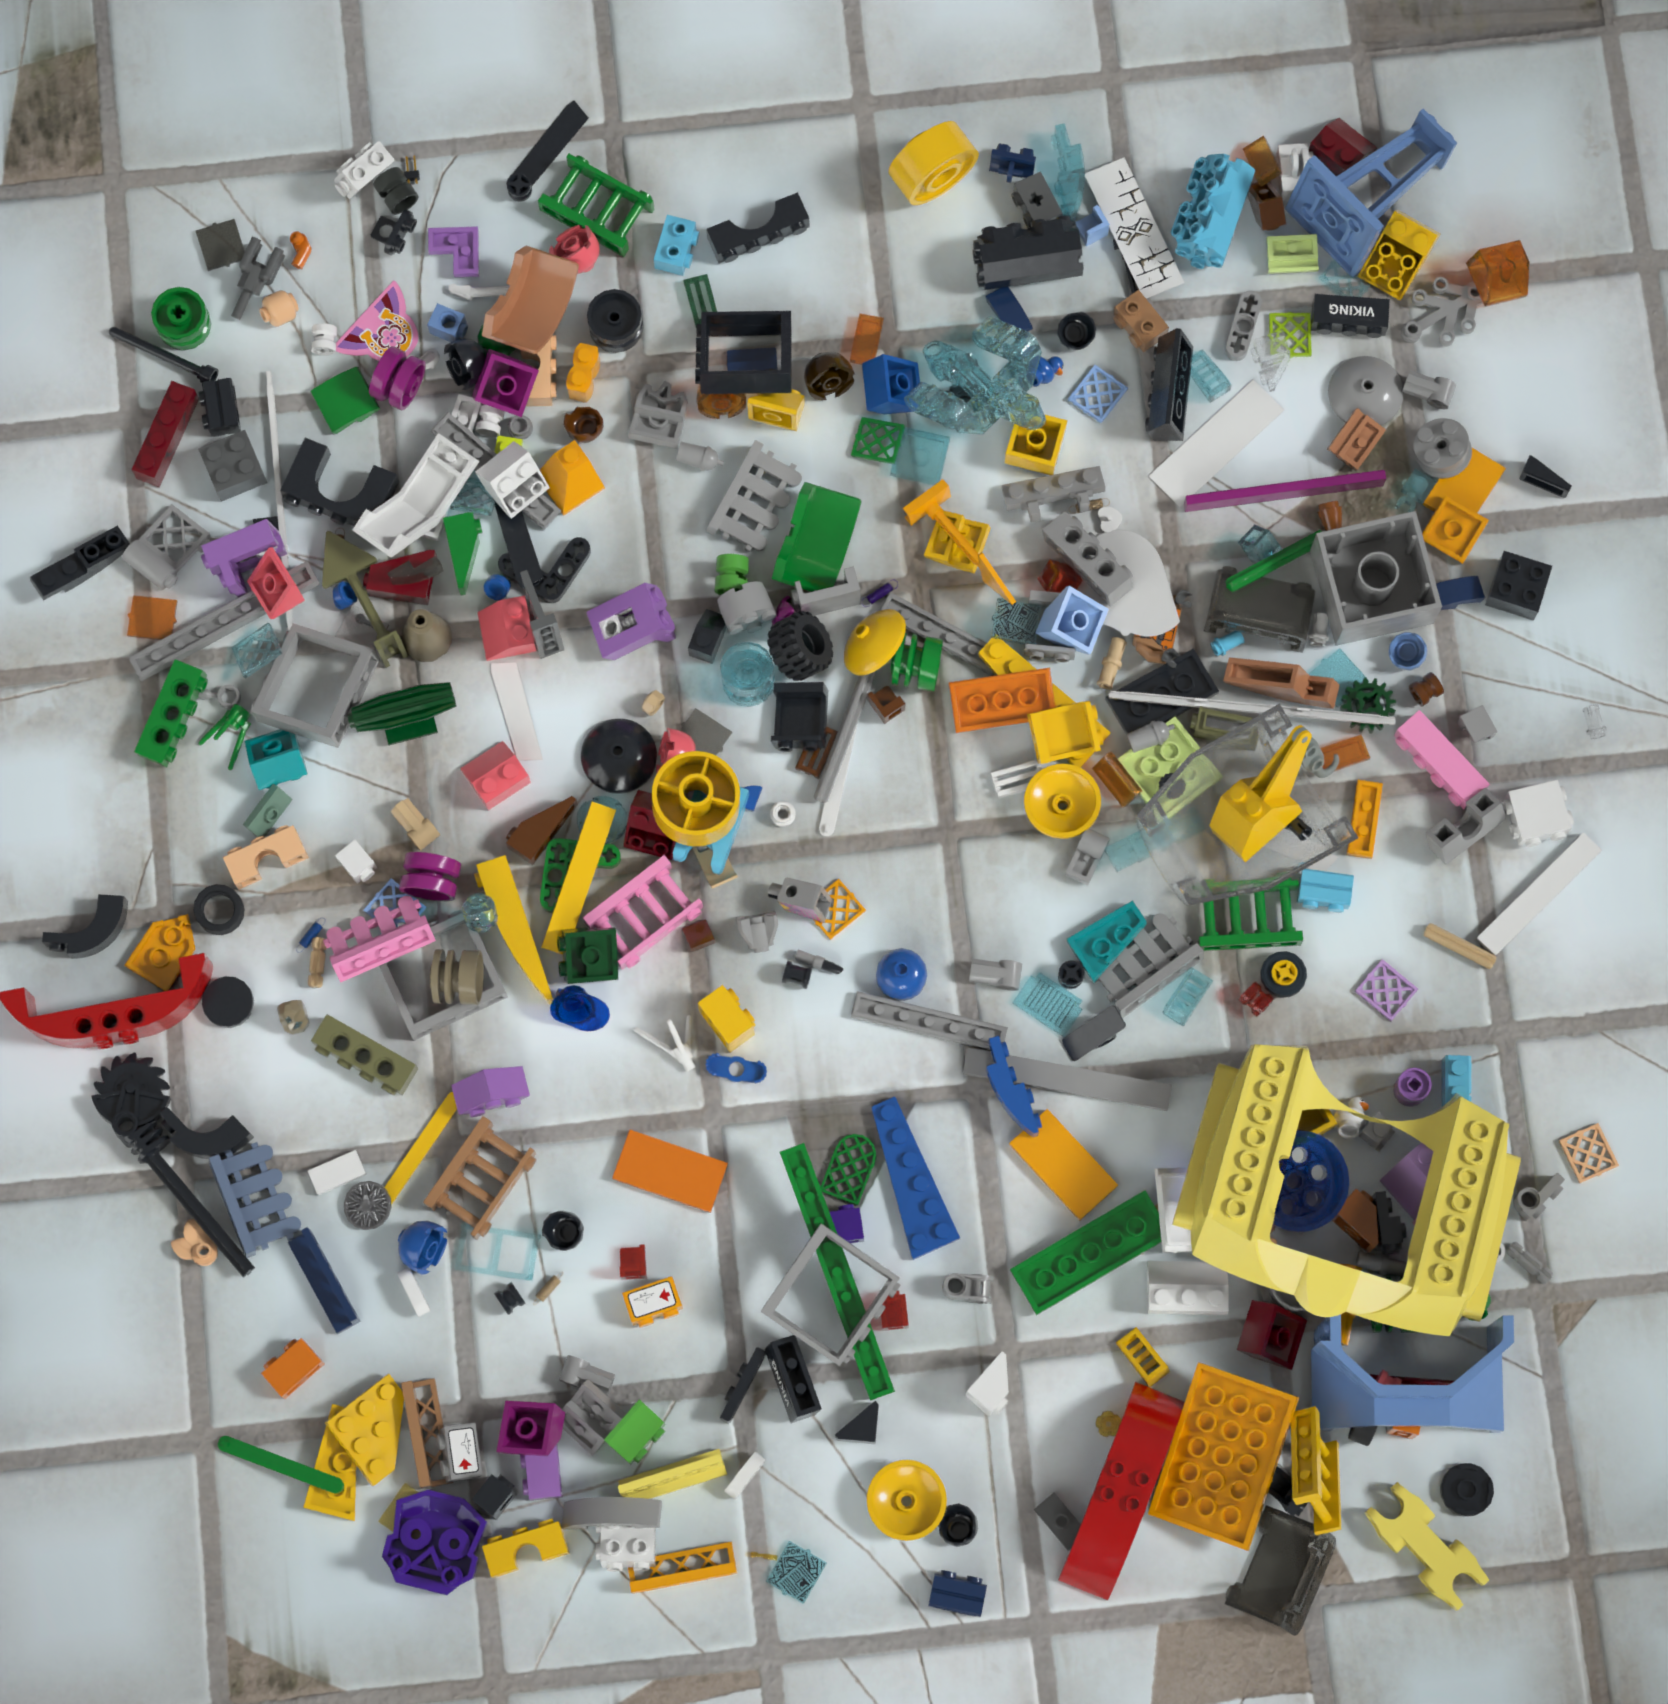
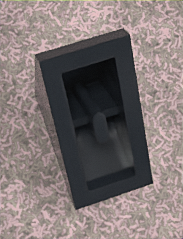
(862, 1427)

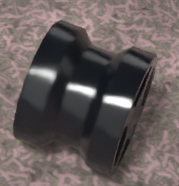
(519, 180)
(1073, 970)
(509, 1298)

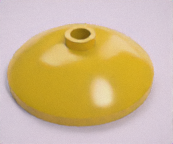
(874, 641)
(1062, 785)
(910, 1480)

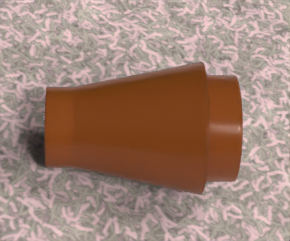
(1330, 515)

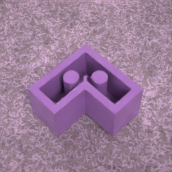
(490, 1090)

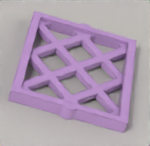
(1402, 1003)

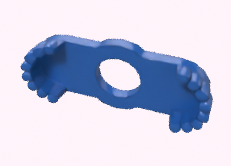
(719, 1066)

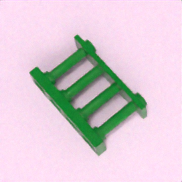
(574, 216)
(1262, 937)

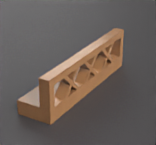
(416, 1430)

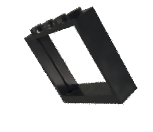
(744, 324)

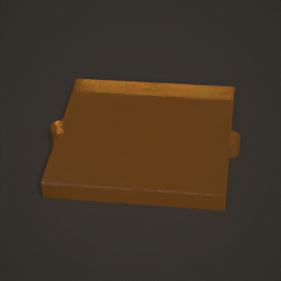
(151, 617)

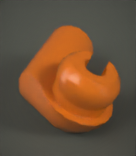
(302, 248)

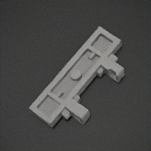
(1053, 488)

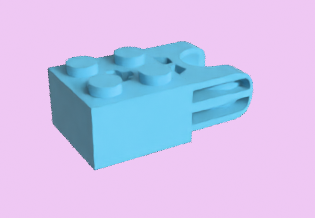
(723, 846)

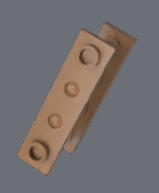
(468, 1154)

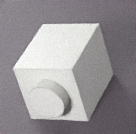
(356, 862)

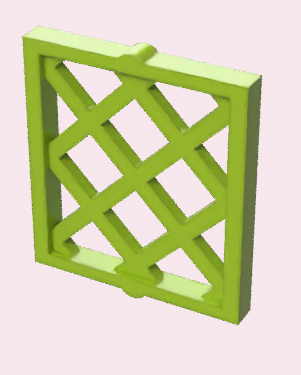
(1308, 351)

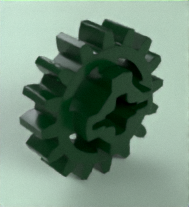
(1360, 698)

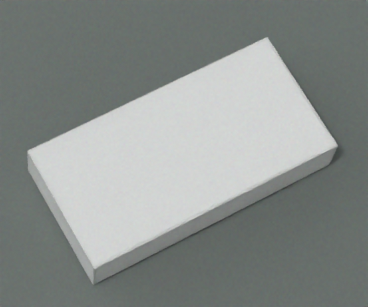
(337, 1172)

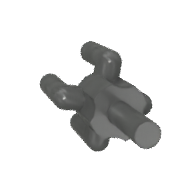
(255, 274)

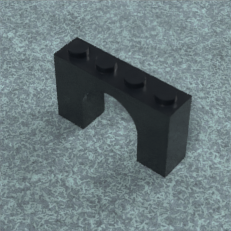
(302, 486)

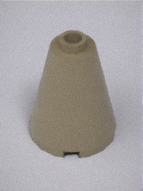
(426, 636)

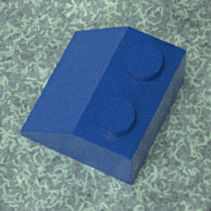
(888, 382)

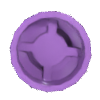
(1412, 1087)

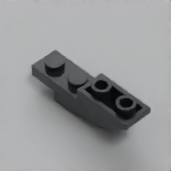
(81, 565)

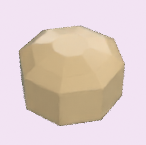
(653, 702)

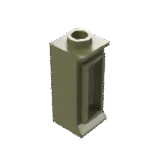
(1213, 724)

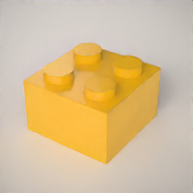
(1037, 448)
(726, 1017)

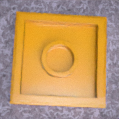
(1454, 529)

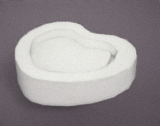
(431, 358)
(1109, 518)

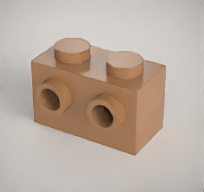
(1140, 321)

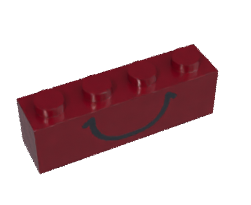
(165, 434)

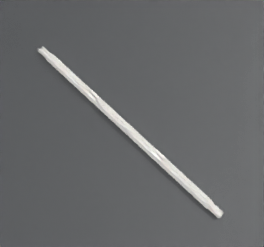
(277, 476)
(1251, 707)

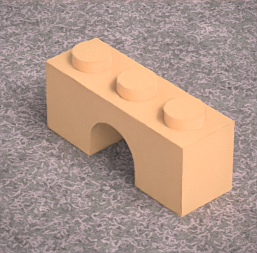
(543, 387)
(244, 861)

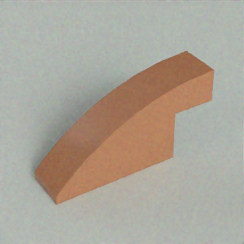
(1282, 682)

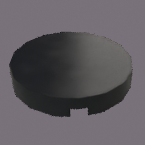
(227, 1002)
(1466, 1489)

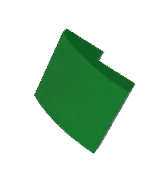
(345, 399)

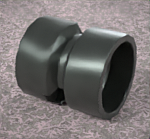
(396, 192)

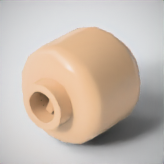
(279, 308)

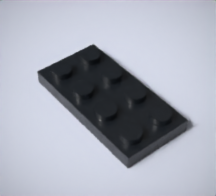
(1185, 680)

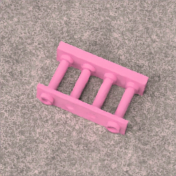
(640, 887)

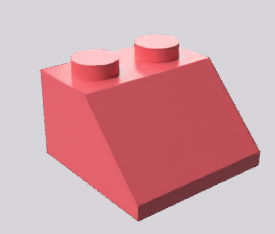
(506, 628)
(496, 775)

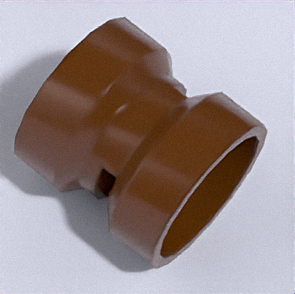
(1425, 689)

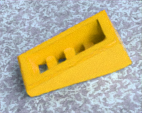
(1154, 1376)

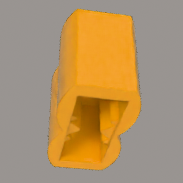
(581, 375)

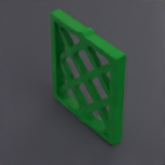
(891, 460)

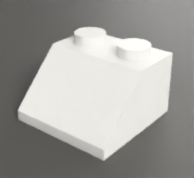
(991, 1388)

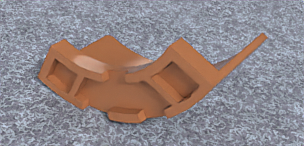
(534, 302)

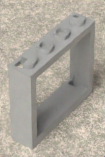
(350, 697)
(456, 1011)
(861, 1329)

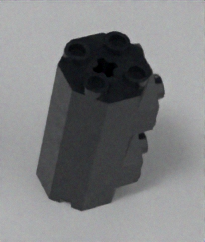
(1029, 255)

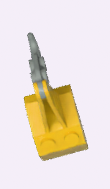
(1262, 805)

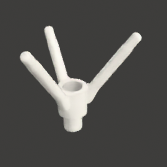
(682, 1051)

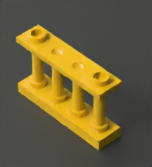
(1315, 1471)

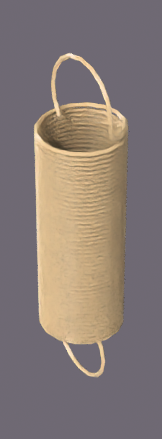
(1094, 504)
(548, 1288)

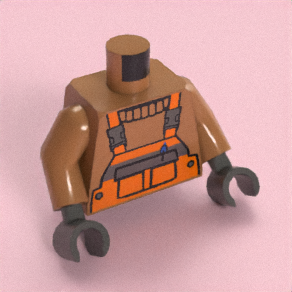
(1160, 647)

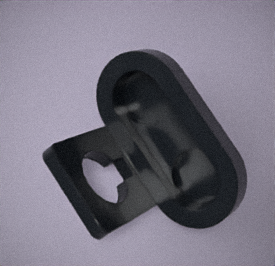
(395, 241)

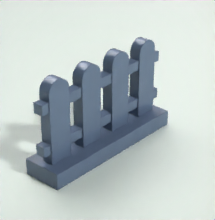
(252, 1212)

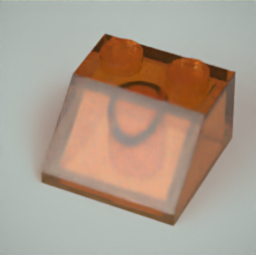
(1500, 272)

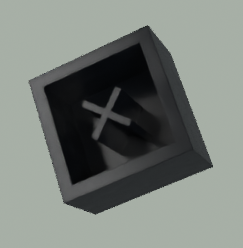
(1518, 585)

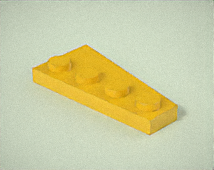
(336, 1462)

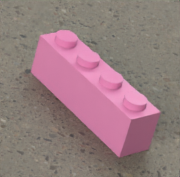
(1440, 759)

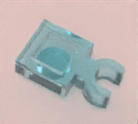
(1416, 489)

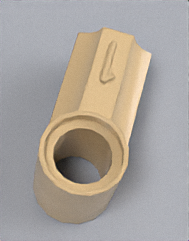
(418, 828)

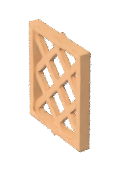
(1597, 1172)

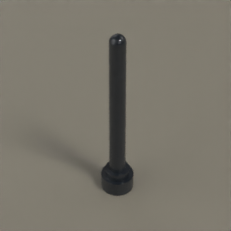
(203, 372)

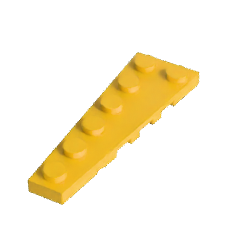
(1005, 660)

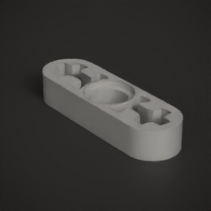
(1240, 334)

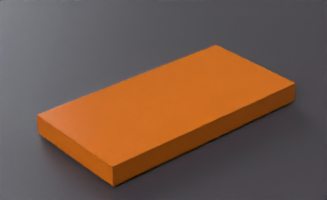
(1000, 699)
(670, 1171)

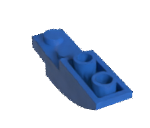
(1013, 1098)

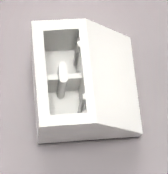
(512, 479)

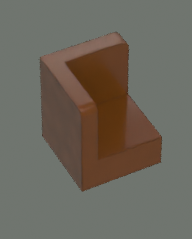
(886, 704)

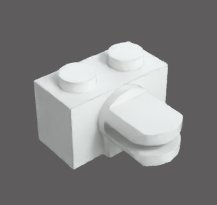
(1291, 161)

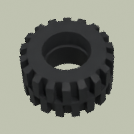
(800, 646)

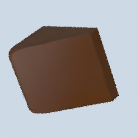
(698, 935)

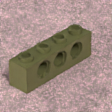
(332, 1030)

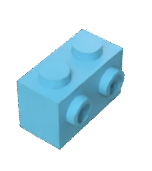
(675, 245)

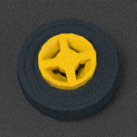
(1288, 966)

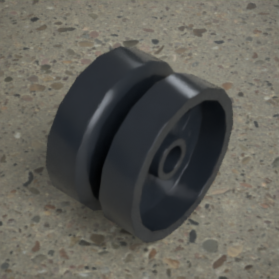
(615, 320)

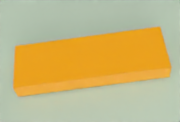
(1365, 818)

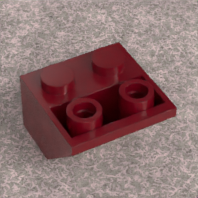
(642, 830)

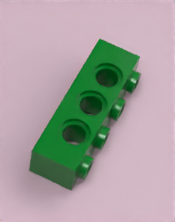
(168, 699)

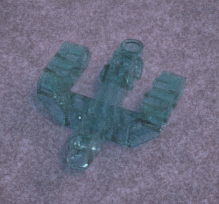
(991, 398)

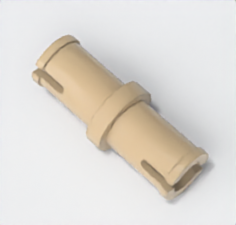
(1111, 663)

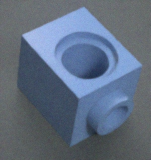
(442, 315)

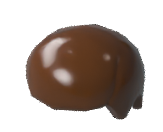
(583, 424)

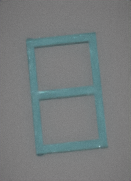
(494, 1271)

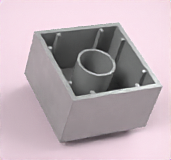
(1375, 578)

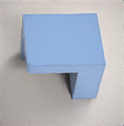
(1093, 226)

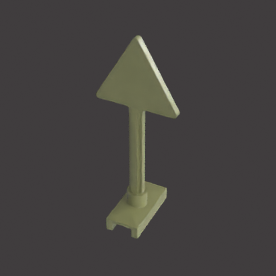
(343, 562)

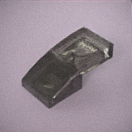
(408, 574)

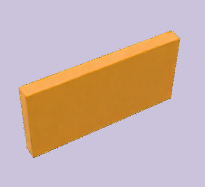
(1064, 1166)

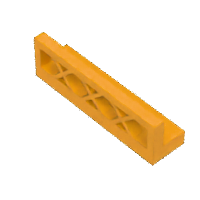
(688, 1576)

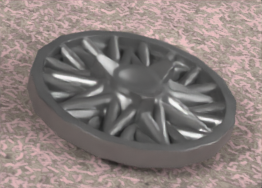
(367, 1205)

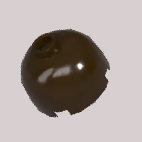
(827, 375)

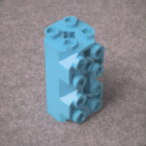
(1210, 219)

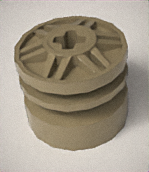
(455, 976)

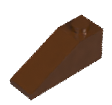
(536, 832)

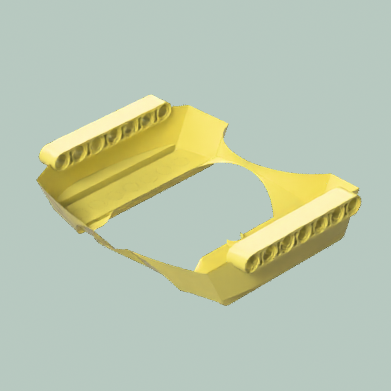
(1238, 1180)

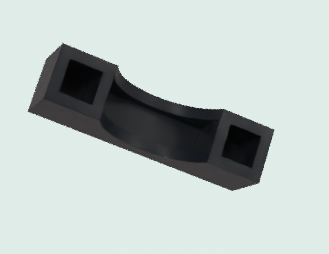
(731, 241)

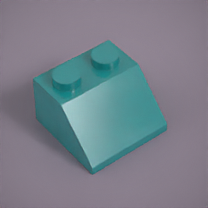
(275, 758)

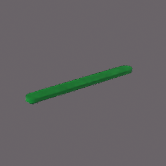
(281, 1464)

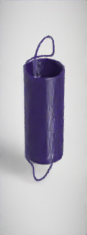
(879, 593)

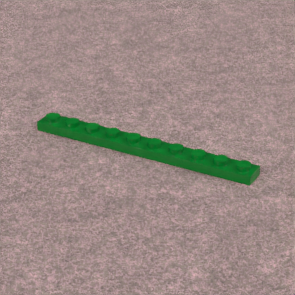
(836, 1270)

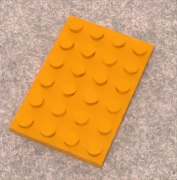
(1223, 1456)

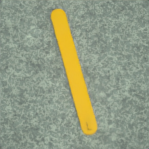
(421, 1147)

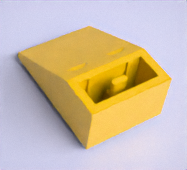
(1398, 254)

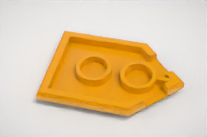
(160, 949)

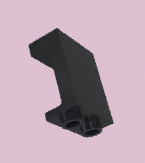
(800, 716)

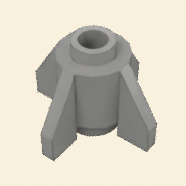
(758, 930)

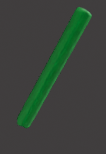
(1270, 563)

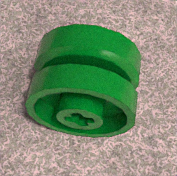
(181, 318)

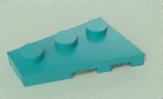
(1106, 939)

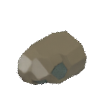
(293, 1016)

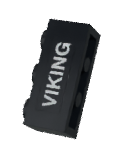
(1350, 315)
(792, 1379)

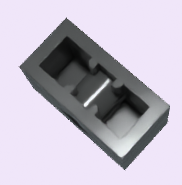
(1035, 190)

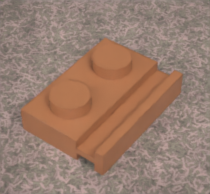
(1356, 439)

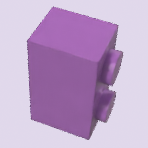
(542, 1476)

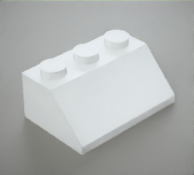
(1186, 1288)

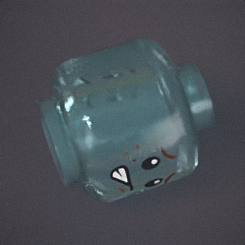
(479, 912)

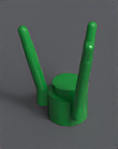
(233, 718)

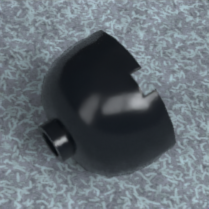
(465, 361)

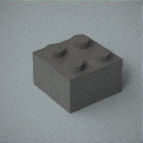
(232, 465)

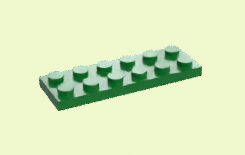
(1089, 1253)

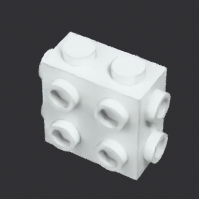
(368, 165)
(1538, 813)
(626, 1547)

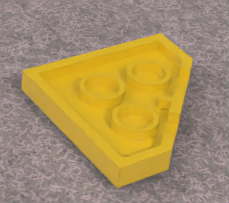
(371, 1428)

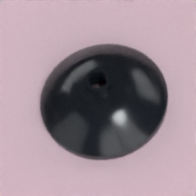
(624, 771)

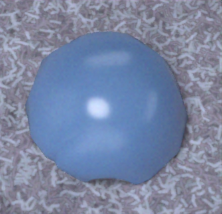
(1407, 651)

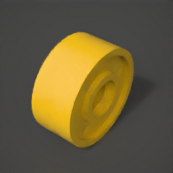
(933, 162)
(691, 821)

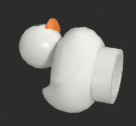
(1349, 1124)

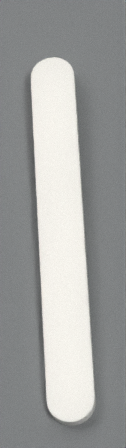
(832, 806)

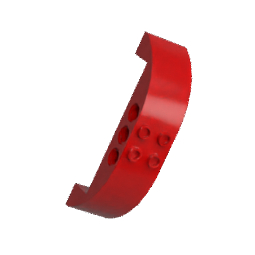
(158, 1010)
(1122, 1491)

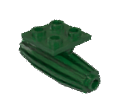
(404, 712)

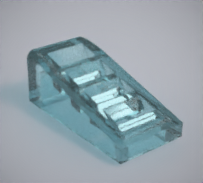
(1224, 384)
(1180, 1011)

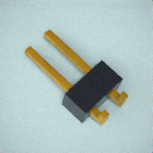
(412, 175)

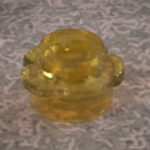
(1107, 1416)

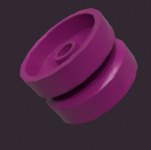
(397, 378)
(430, 876)

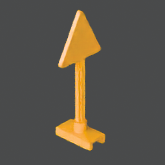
(929, 504)

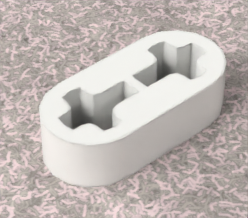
(413, 1291)
(745, 1475)

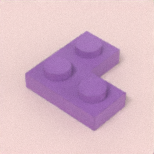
(462, 243)

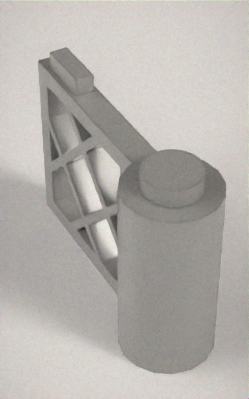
(155, 564)

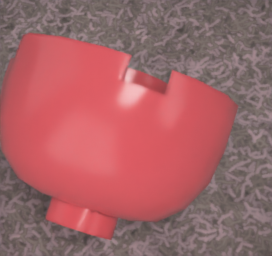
(578, 246)
(672, 744)

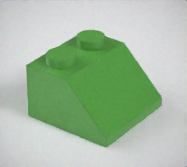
(635, 1433)

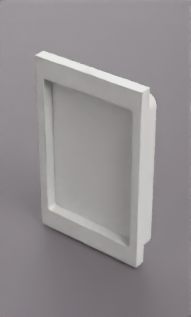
(1169, 1186)

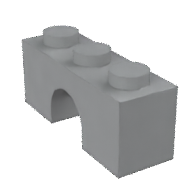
(1481, 816)

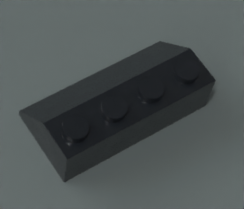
(1170, 387)

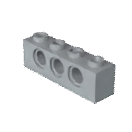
(1108, 587)

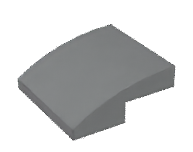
(591, 1417)

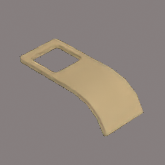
(714, 879)

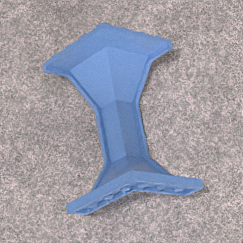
(1352, 1398)

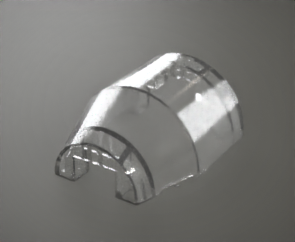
(1179, 816)

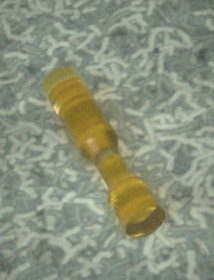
(765, 1556)

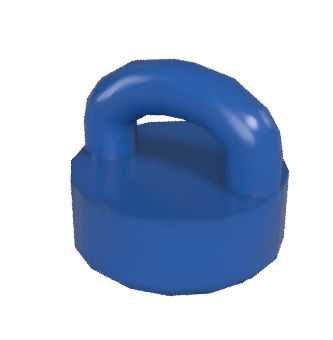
(496, 587)
(344, 595)

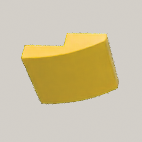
(945, 551)

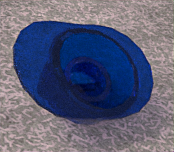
(579, 1009)

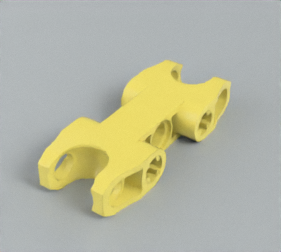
(1440, 1561)

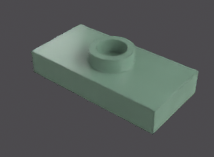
(267, 811)

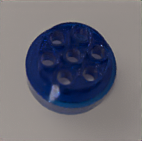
(1330, 1188)

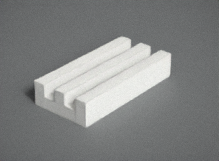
(1011, 770)

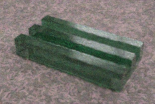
(696, 280)

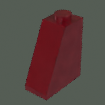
(379, 585)

